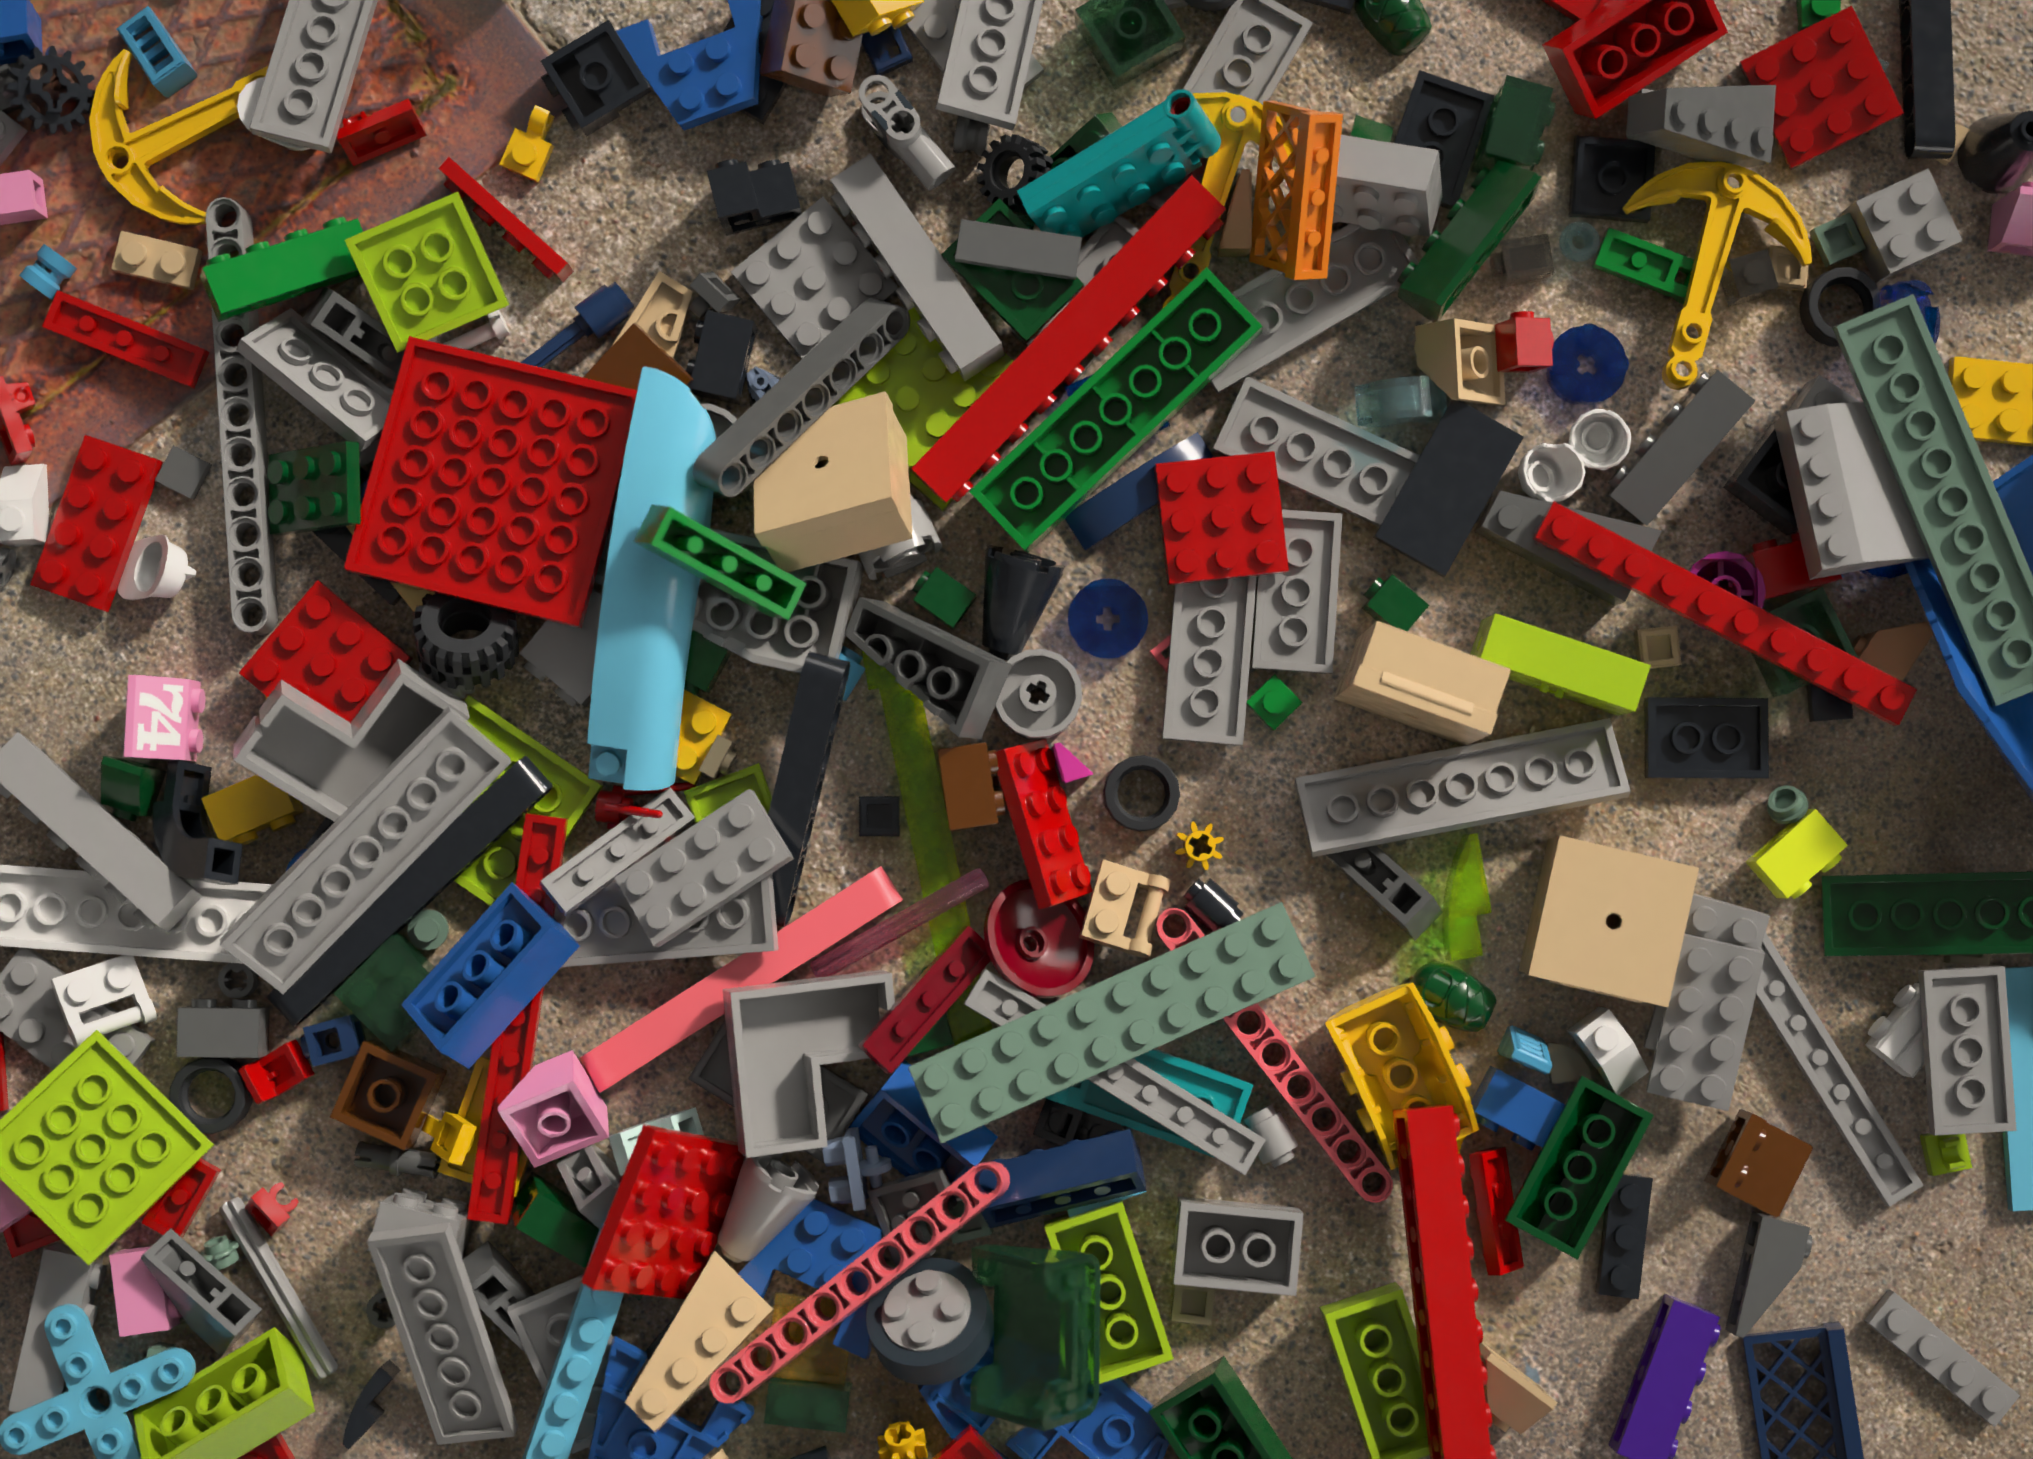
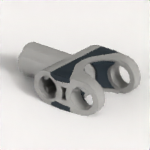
(900, 131)

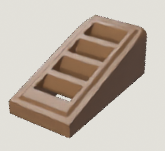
(1237, 231)

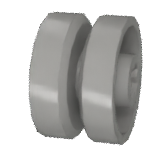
(1061, 688)

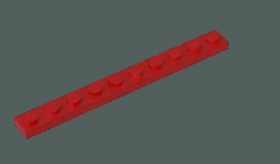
(1724, 614)
(515, 1047)

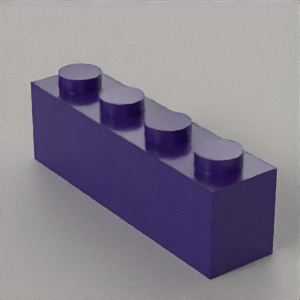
(1665, 1380)

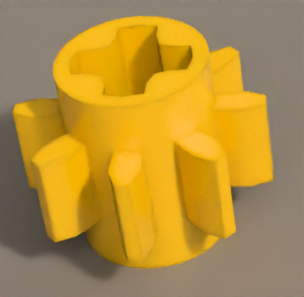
(1209, 842)
(902, 1442)

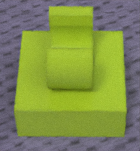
(1945, 1153)

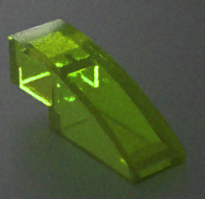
(1464, 899)

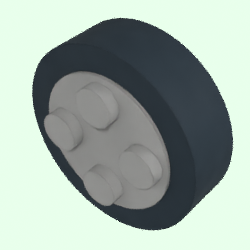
(931, 1322)

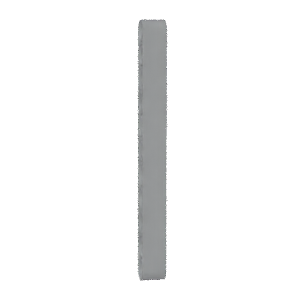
(235, 438)

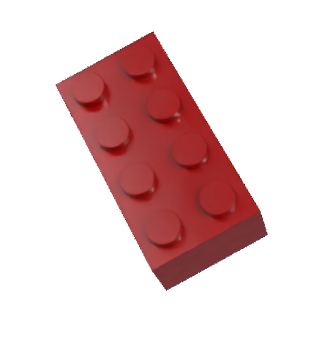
(1628, 47)

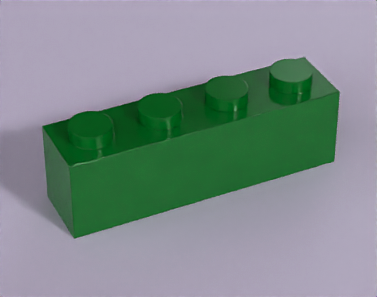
(280, 270)
(719, 561)

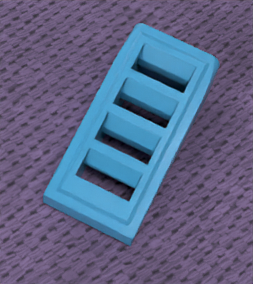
(170, 73)
(1525, 1049)

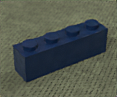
(1066, 1178)

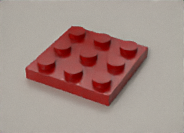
(1825, 87)
(1221, 518)
(325, 654)

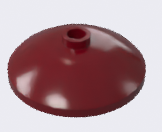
(1056, 954)

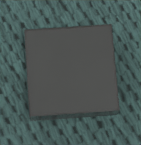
(183, 472)

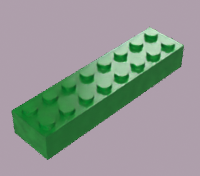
(1117, 410)

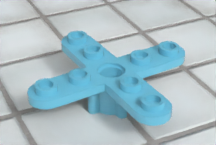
(83, 1373)

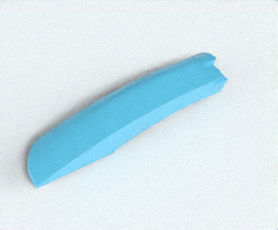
(646, 598)

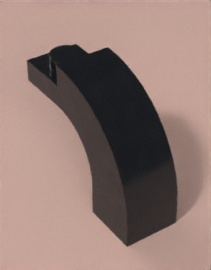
(183, 829)

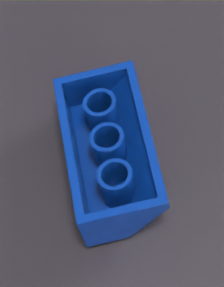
(489, 976)

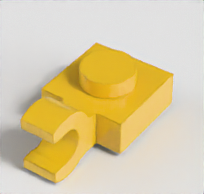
(527, 151)
(451, 1136)

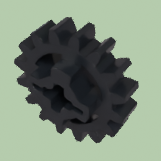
(33, 89)

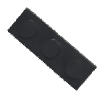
(1624, 1238)

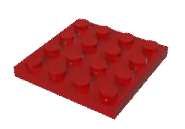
(665, 1214)

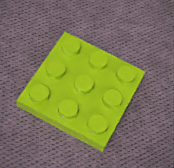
(427, 271)

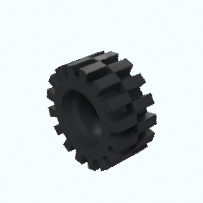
(999, 162)

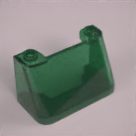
(1042, 1335)

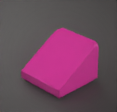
(1068, 765)

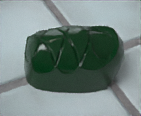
(1395, 23)
(1454, 996)

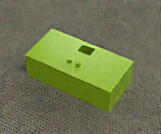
(1562, 665)

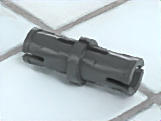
(397, 1160)

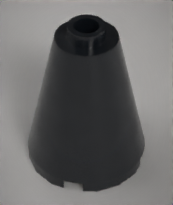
(1998, 152)
(1015, 598)

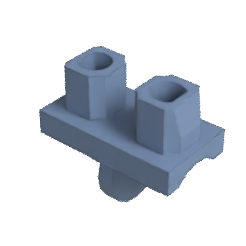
(854, 1186)

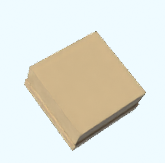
(837, 487)
(1423, 684)
(1608, 921)

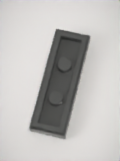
(1018, 249)

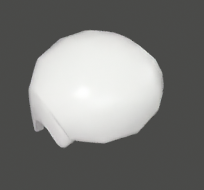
(1600, 439)
(1551, 472)

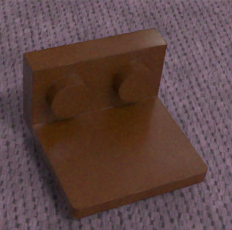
(1758, 1163)

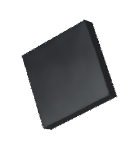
(1607, 176)

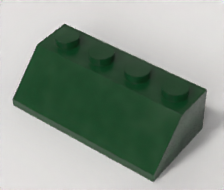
(1468, 239)
(1579, 1167)
(1216, 1418)

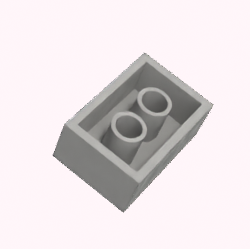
(1387, 186)
(1237, 1246)

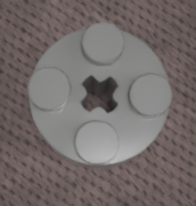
(906, 554)

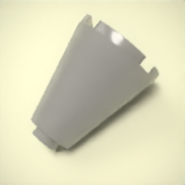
(763, 1204)

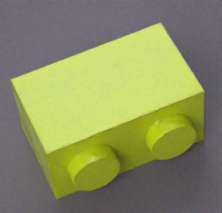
(1797, 855)

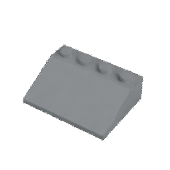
(1844, 492)

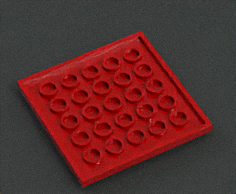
(493, 482)

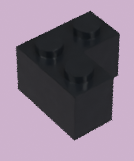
(753, 197)

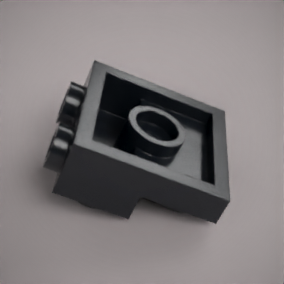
(594, 78)

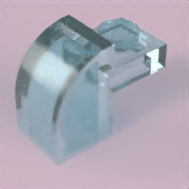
(1399, 401)

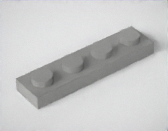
(615, 852)
(1942, 1358)

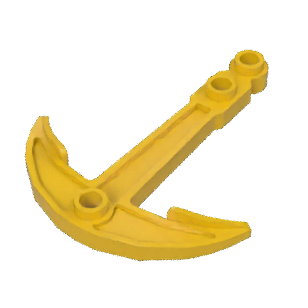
(154, 142)
(1222, 166)
(1724, 207)

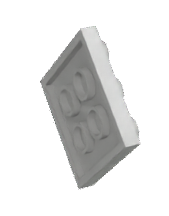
(812, 277)

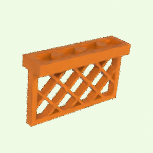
(1310, 186)

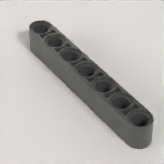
(801, 397)

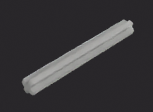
(278, 1288)

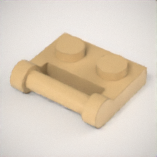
(1111, 907)

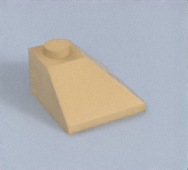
(1461, 360)
(1512, 1395)

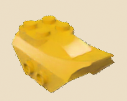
(1398, 1061)

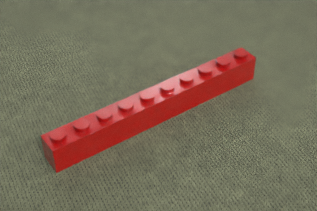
(1068, 339)
(1443, 1283)

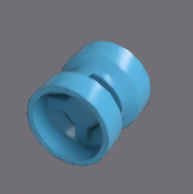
(43, 280)

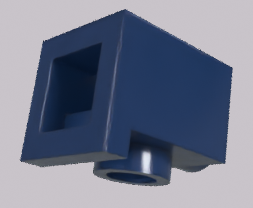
(316, 1043)

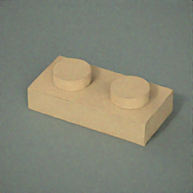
(157, 260)

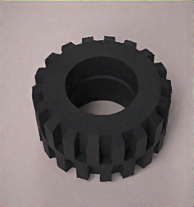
(467, 660)

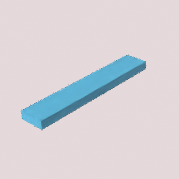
(2019, 1143)

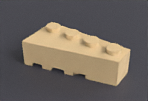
(701, 1338)

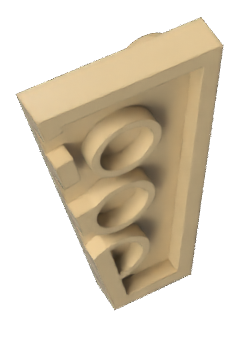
(663, 312)

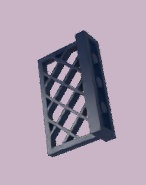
(1838, 1393)

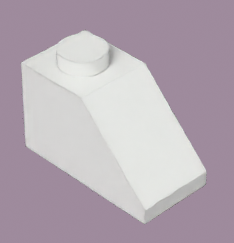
(24, 505)
(1609, 1049)

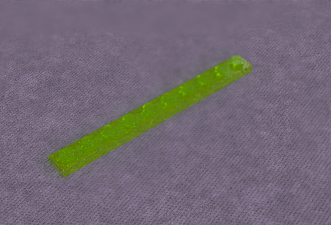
(929, 833)

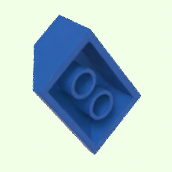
(904, 1133)

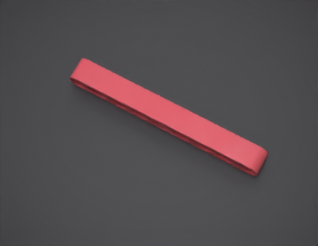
(705, 1001)
(1281, 1072)
(841, 1290)

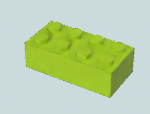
(1129, 1318)
(1380, 1370)
(229, 1404)

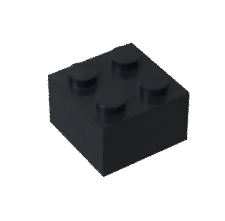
(1763, 484)

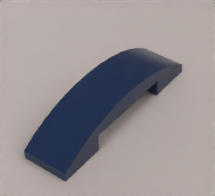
(1128, 496)

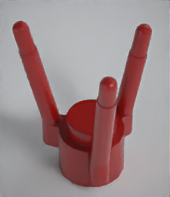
(615, 806)

